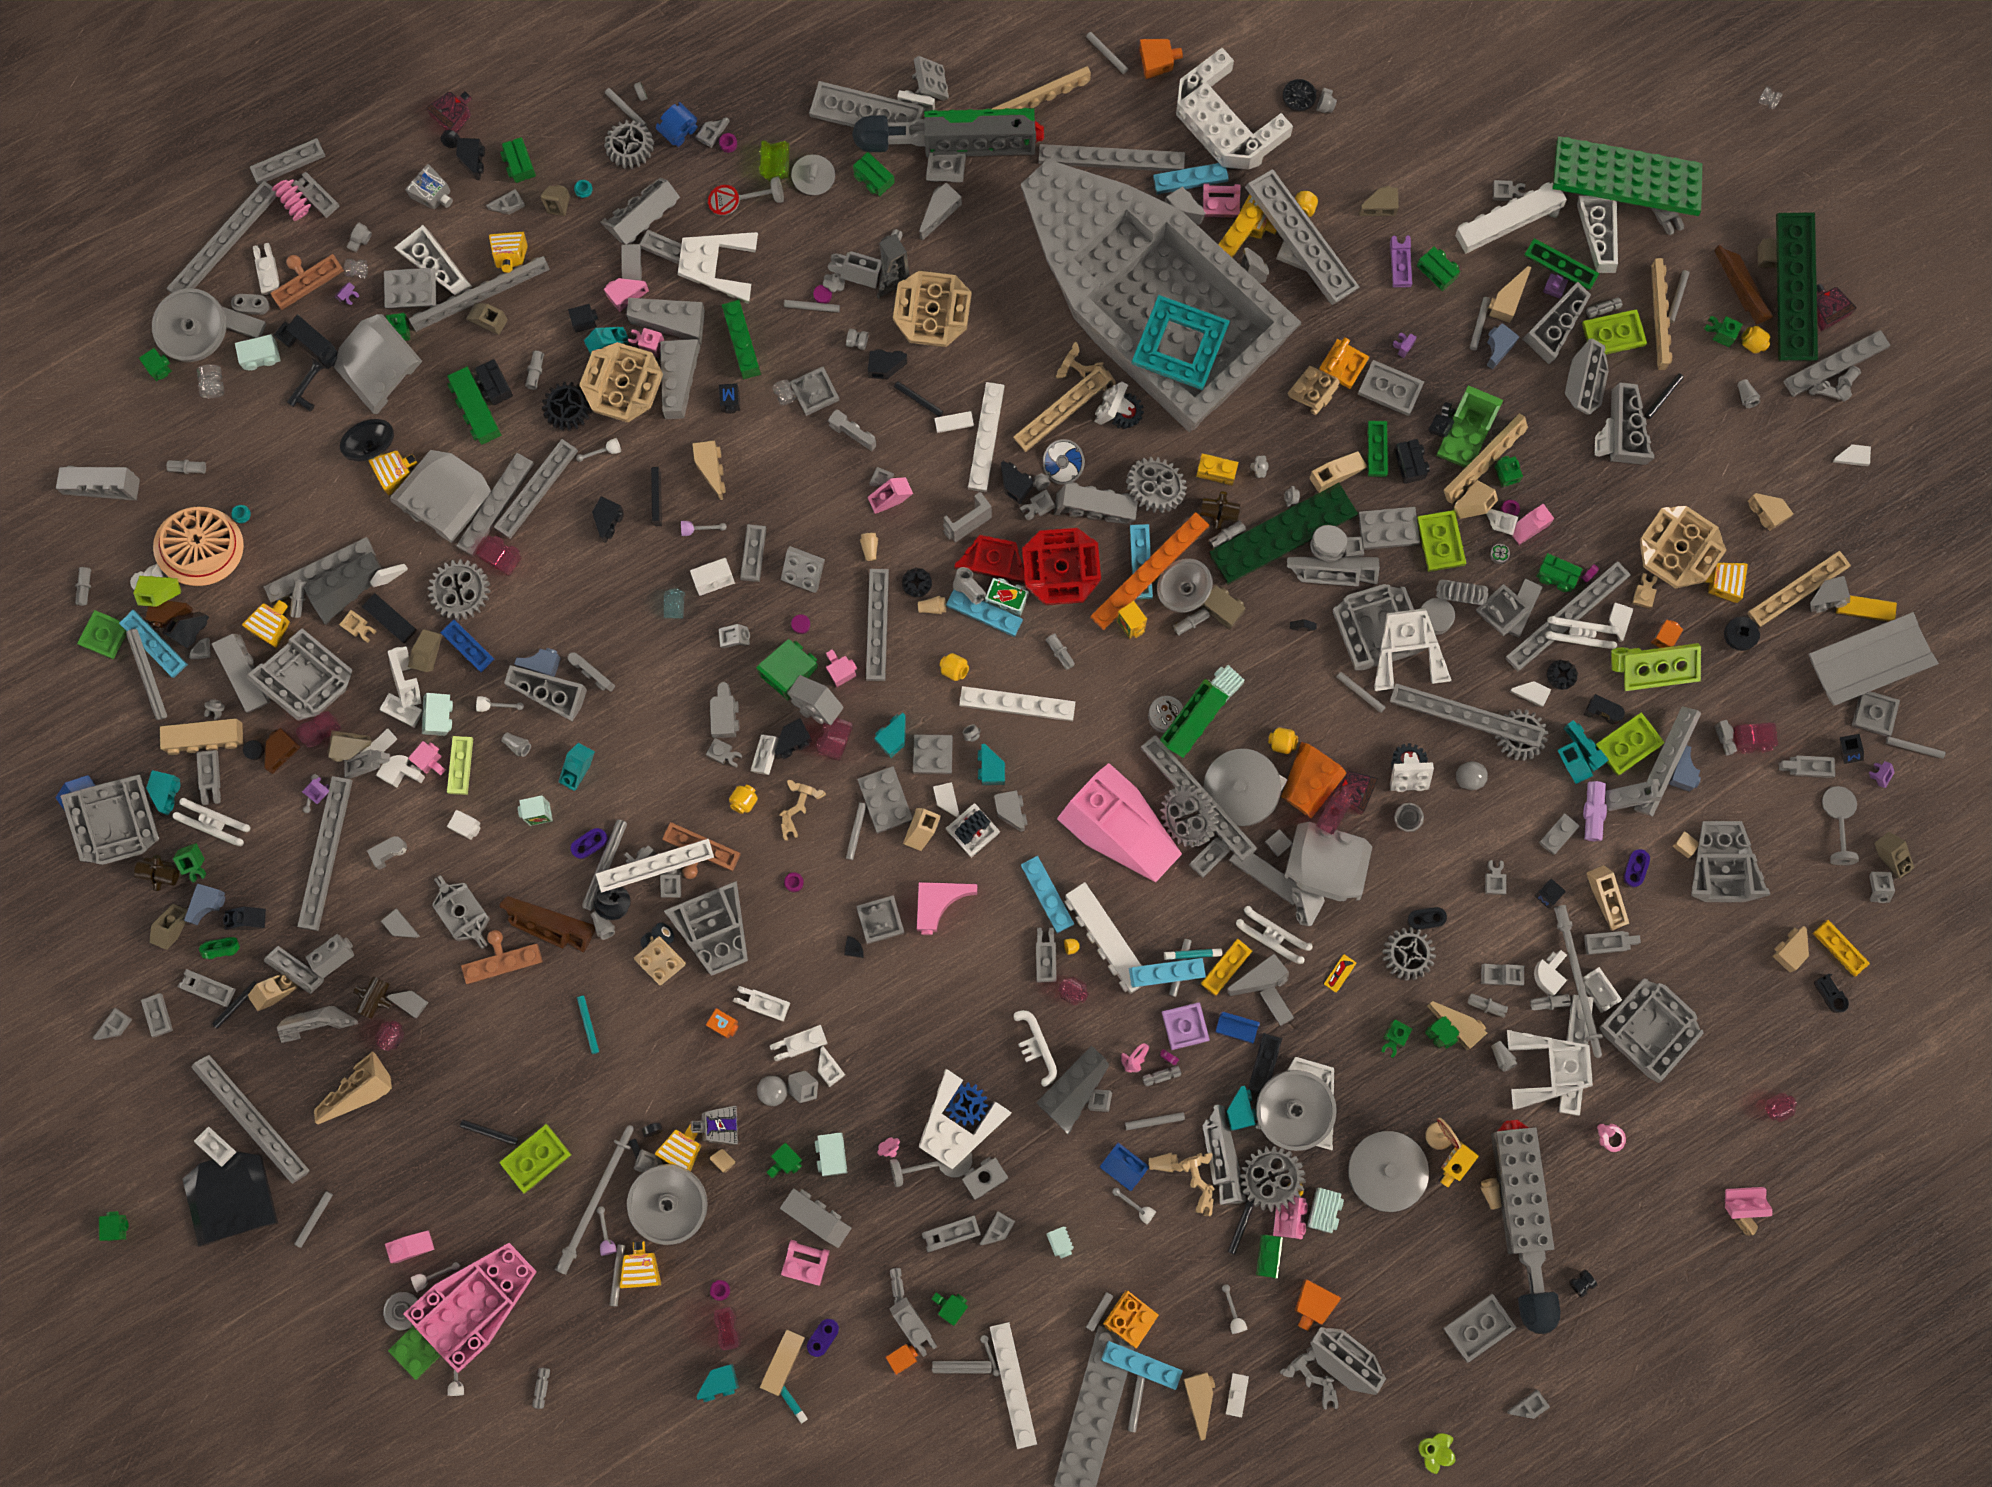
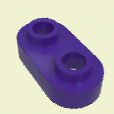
(589, 843)
(1637, 869)
(823, 1338)

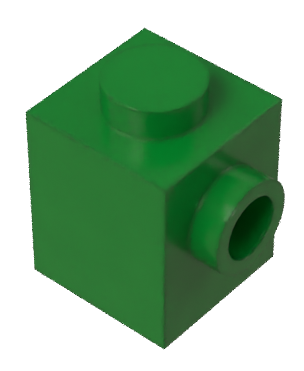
(156, 364)
(113, 1226)

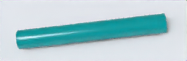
(588, 1024)

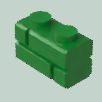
(518, 160)
(873, 174)
(1438, 268)
(1559, 573)
(1442, 1033)
(1269, 1256)

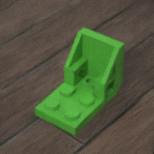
(1470, 427)

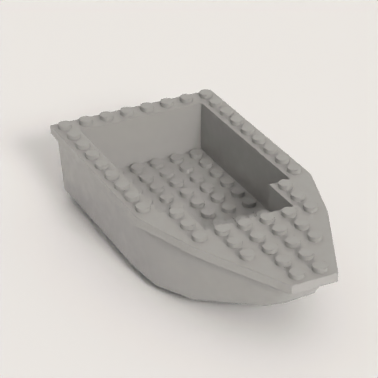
(1125, 248)

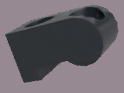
(1604, 708)

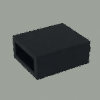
(313, 342)

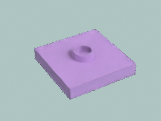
(1185, 1026)

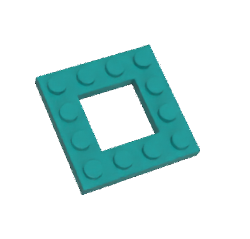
(1170, 367)

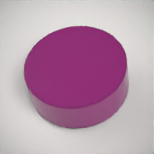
(728, 142)
(822, 294)
(1510, 507)
(1591, 571)
(800, 624)
(794, 882)
(1169, 1057)
(720, 1290)

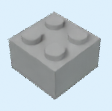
(815, 700)

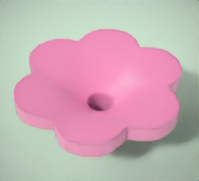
(889, 1147)

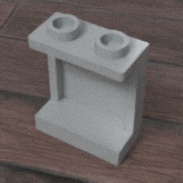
(969, 522)

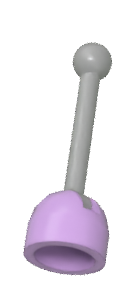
(688, 528)
(607, 1246)

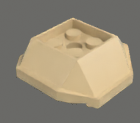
(928, 291)
(611, 367)
(1697, 536)

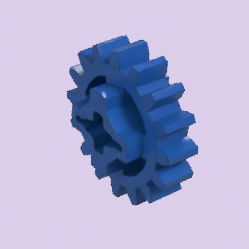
(975, 1101)

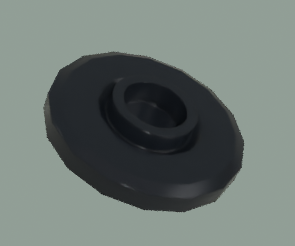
(1299, 95)

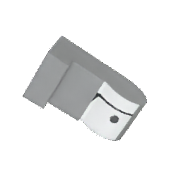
(387, 850)

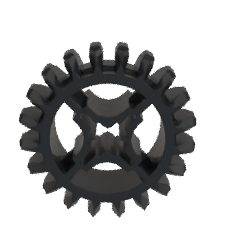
(554, 402)

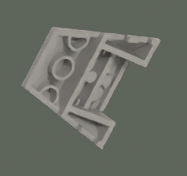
(1726, 865)
(713, 928)
(330, 1015)

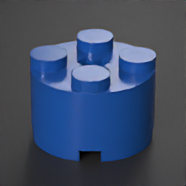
(677, 124)

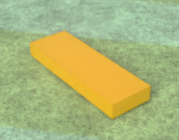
(1869, 609)
(1841, 948)
(1226, 967)

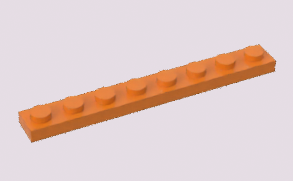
(1150, 570)

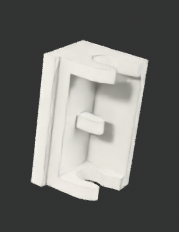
(712, 576)
(1600, 990)

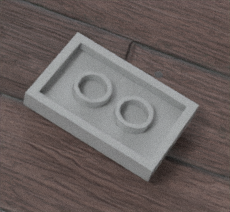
(410, 288)
(1390, 388)
(1389, 528)
(885, 799)
(1479, 1328)

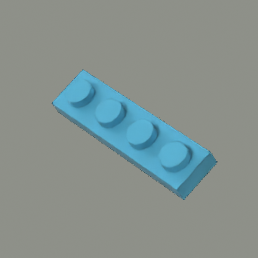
(1190, 178)
(1140, 552)
(985, 613)
(154, 644)
(1047, 894)
(1167, 972)
(1141, 1365)

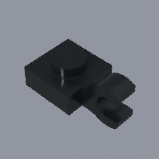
(283, 335)
(1443, 423)

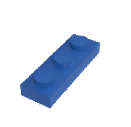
(467, 645)

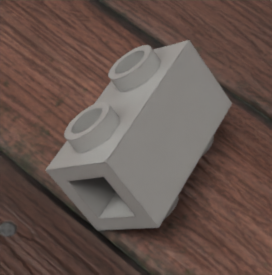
(330, 955)

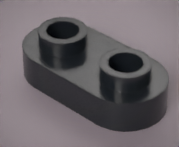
(1426, 918)

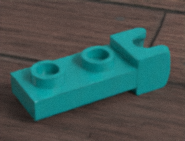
(1593, 757)

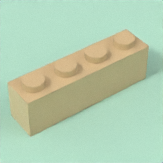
(201, 735)

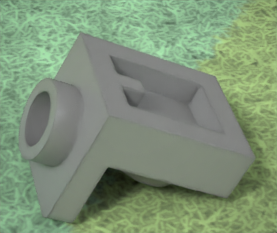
(734, 635)
(642, 853)
(671, 883)
(1882, 887)

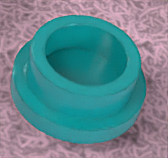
(583, 188)
(240, 514)

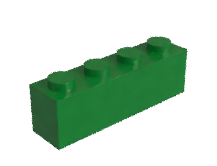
(1561, 264)
(741, 339)
(474, 406)
(1194, 718)

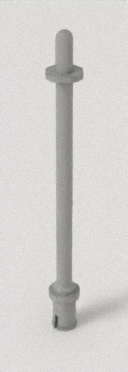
(1564, 926)
(569, 1252)

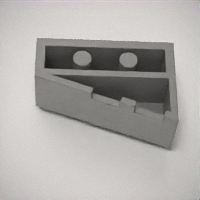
(815, 1217)

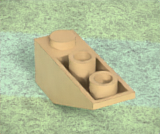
(707, 461)
(1337, 471)

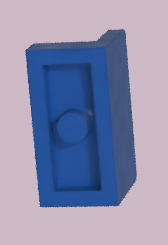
(1237, 1027)
(1124, 1167)

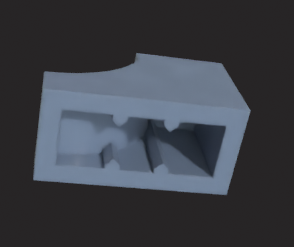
(1501, 342)
(543, 662)
(1685, 773)
(204, 901)

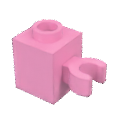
(648, 341)
(840, 669)
(426, 758)

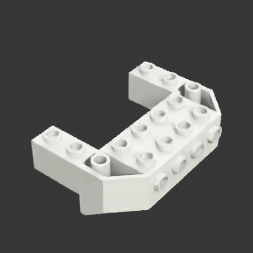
(1217, 124)

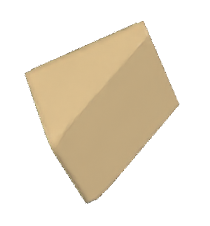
(1686, 845)
(722, 1160)
(1747, 1225)

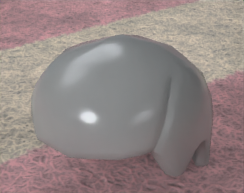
(1471, 775)
(1409, 817)
(771, 1090)

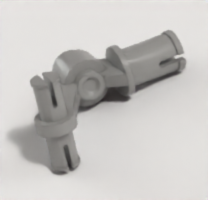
(1842, 390)

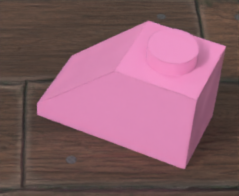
(622, 289)
(890, 494)
(1532, 524)
(409, 1247)

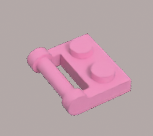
(1221, 206)
(803, 1269)

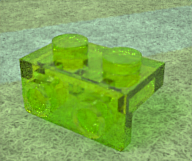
(774, 160)

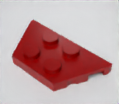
(993, 558)

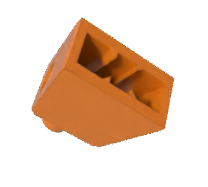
(1158, 56)
(1314, 1304)

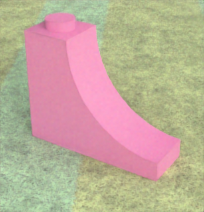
(933, 901)

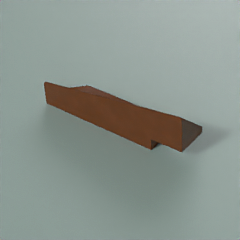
(1743, 285)
(548, 925)

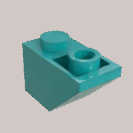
(603, 337)
(893, 736)
(1575, 762)
(575, 766)
(992, 767)
(162, 790)
(1240, 1112)
(718, 1381)

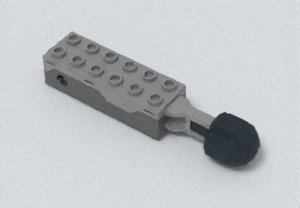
(1526, 1218)

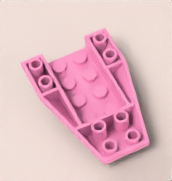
(1120, 824)
(471, 1305)

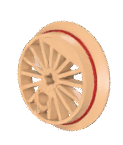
(208, 569)

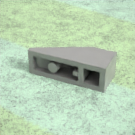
(942, 205)
(1254, 265)
(1263, 977)

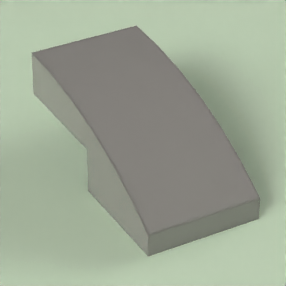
(631, 262)
(1502, 974)

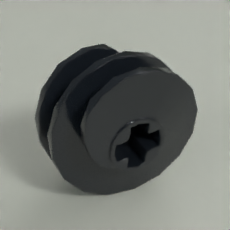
(1733, 637)
(612, 903)

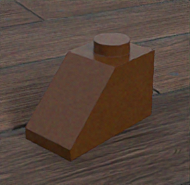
(163, 614)
(279, 749)

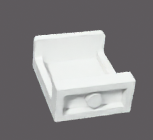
(409, 689)

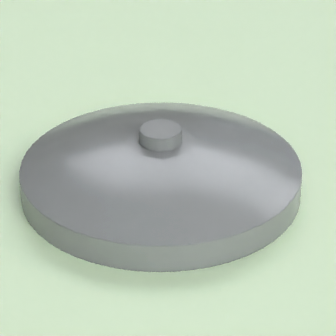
(189, 325)
(1244, 785)
(1296, 1110)
(1388, 1171)
(667, 1204)

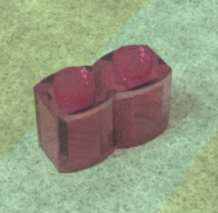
(499, 555)
(314, 731)
(1755, 736)
(834, 739)
(728, 1334)

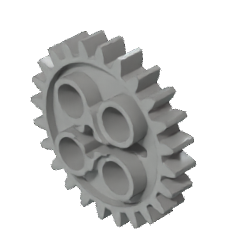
(1156, 484)
(475, 585)
(1195, 832)
(1280, 1194)

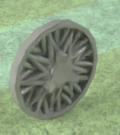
(394, 1310)

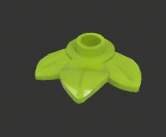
(1439, 1454)

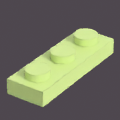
(460, 765)

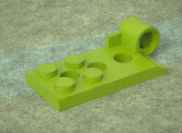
(1631, 660)

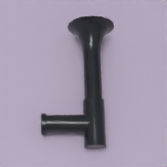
(296, 396)

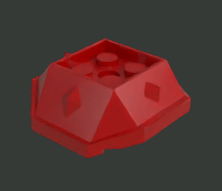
(1063, 547)

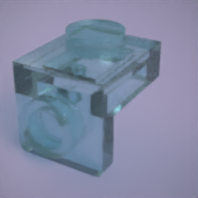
(674, 603)

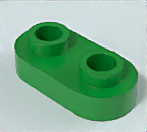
(219, 948)

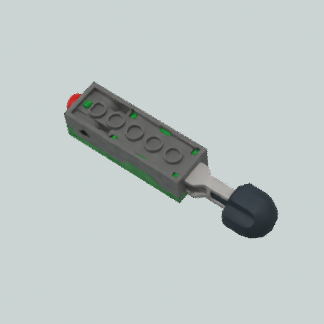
(955, 132)

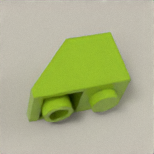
(155, 590)

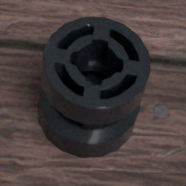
(1581, 1284)

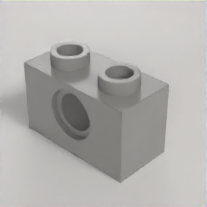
(996, 1174)

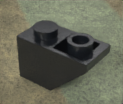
(470, 155)
(885, 364)
(1015, 483)
(606, 517)
(186, 627)
(792, 737)
(244, 918)

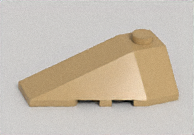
(361, 1088)

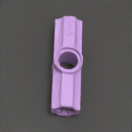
(1595, 811)

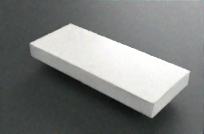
(954, 422)
(1237, 1395)

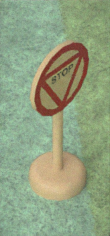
(1441, 1136)

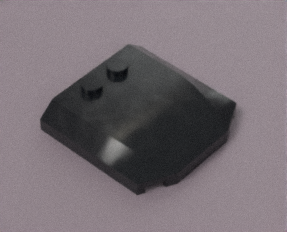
(229, 1198)

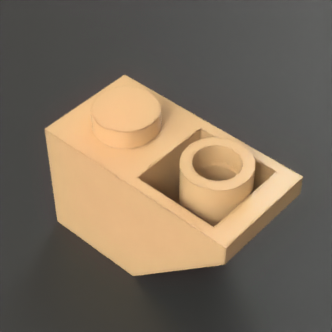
(1476, 501)
(1770, 509)
(921, 828)
(1794, 950)
(271, 991)

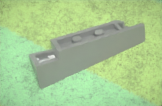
(1344, 571)
(1224, 1162)

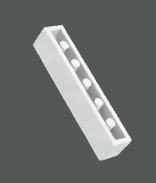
(1509, 217)
(1103, 933)

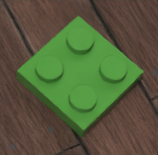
(103, 635)
(414, 1353)

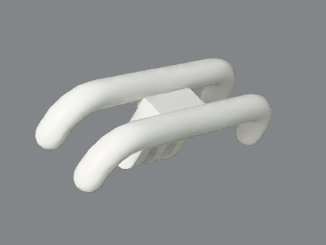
(1582, 632)
(211, 822)
(1273, 936)
(1037, 1046)

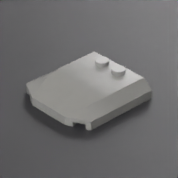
(375, 361)
(443, 493)
(1363, 619)
(302, 677)
(110, 820)
(1328, 863)
(1652, 1029)

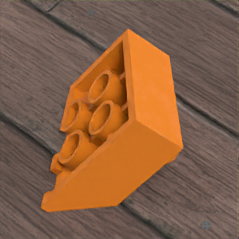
(1311, 780)

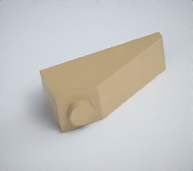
(1506, 301)
(1608, 896)
(1470, 1029)
(1200, 1398)

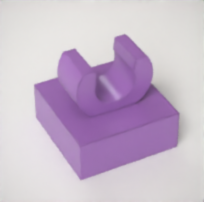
(1555, 285)
(345, 292)
(1406, 345)
(1884, 774)
(316, 790)

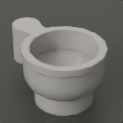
(1326, 102)
(359, 235)

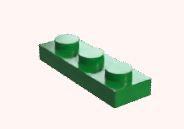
(1377, 449)

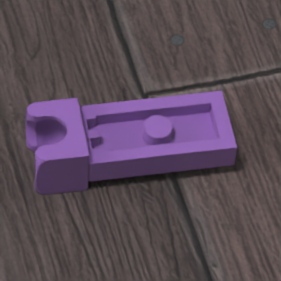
(1401, 262)

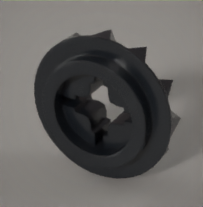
(923, 588)
(1562, 683)

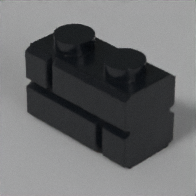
(493, 382)
(1411, 461)

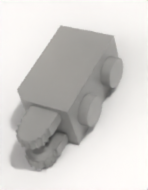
(856, 268)
(723, 713)
(912, 1325)

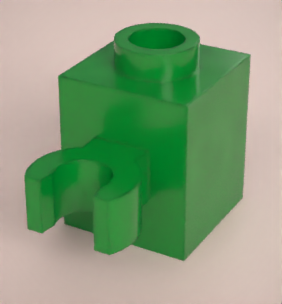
(401, 324)
(1725, 331)
(1508, 471)
(190, 860)
(1396, 1036)
(785, 1159)
(952, 1309)

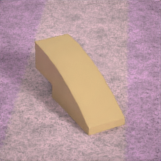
(782, 1362)

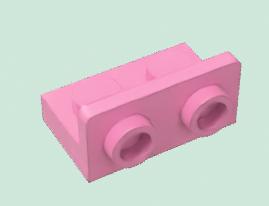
(1747, 1202)
(1291, 1221)

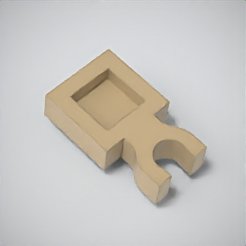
(1644, 593)
(356, 625)

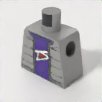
(718, 1126)

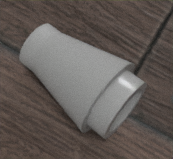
(1748, 394)
(517, 744)
(603, 927)
(1503, 1056)

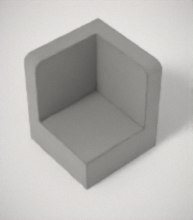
(802, 1086)

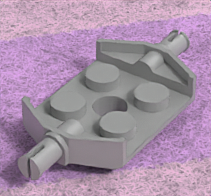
(468, 925)

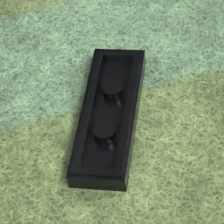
(656, 496)
(389, 618)
(1264, 1062)

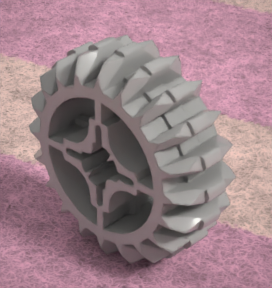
(622, 138)
(1462, 592)
(1517, 749)
(1416, 956)

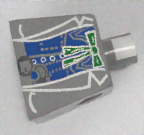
(429, 189)

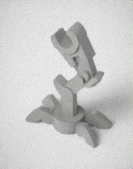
(1299, 1363)

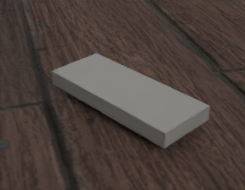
(1276, 1006)

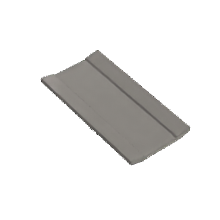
(1872, 659)

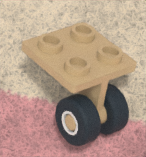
(657, 956)

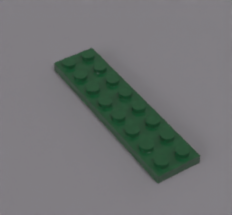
(1796, 287)
(1282, 533)

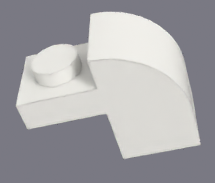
(396, 768)
(1546, 976)

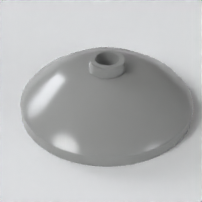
(1179, 578)

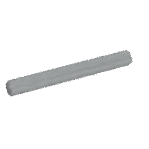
(146, 674)
(605, 862)

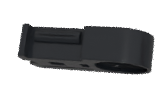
(1830, 992)

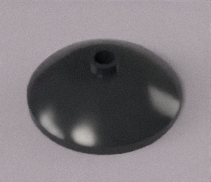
(367, 440)

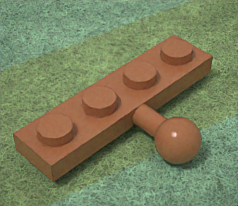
(306, 280)
(681, 837)
(501, 962)

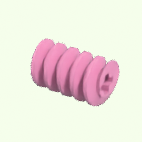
(291, 199)

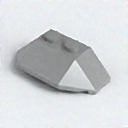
(1587, 377)
(1347, 1360)

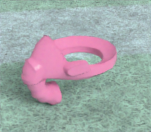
(1133, 1064)
(1607, 1131)

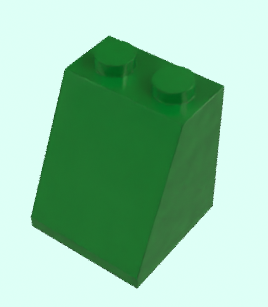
(785, 666)

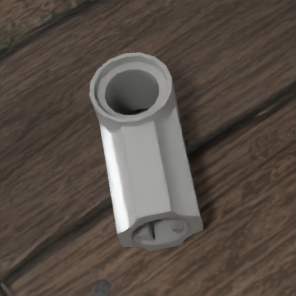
(966, 584)

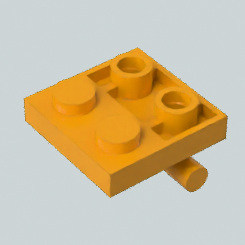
(1344, 362)
(1130, 1319)

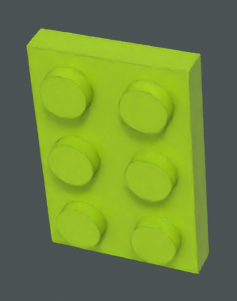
(1616, 331)
(1441, 541)
(1630, 744)
(535, 1158)

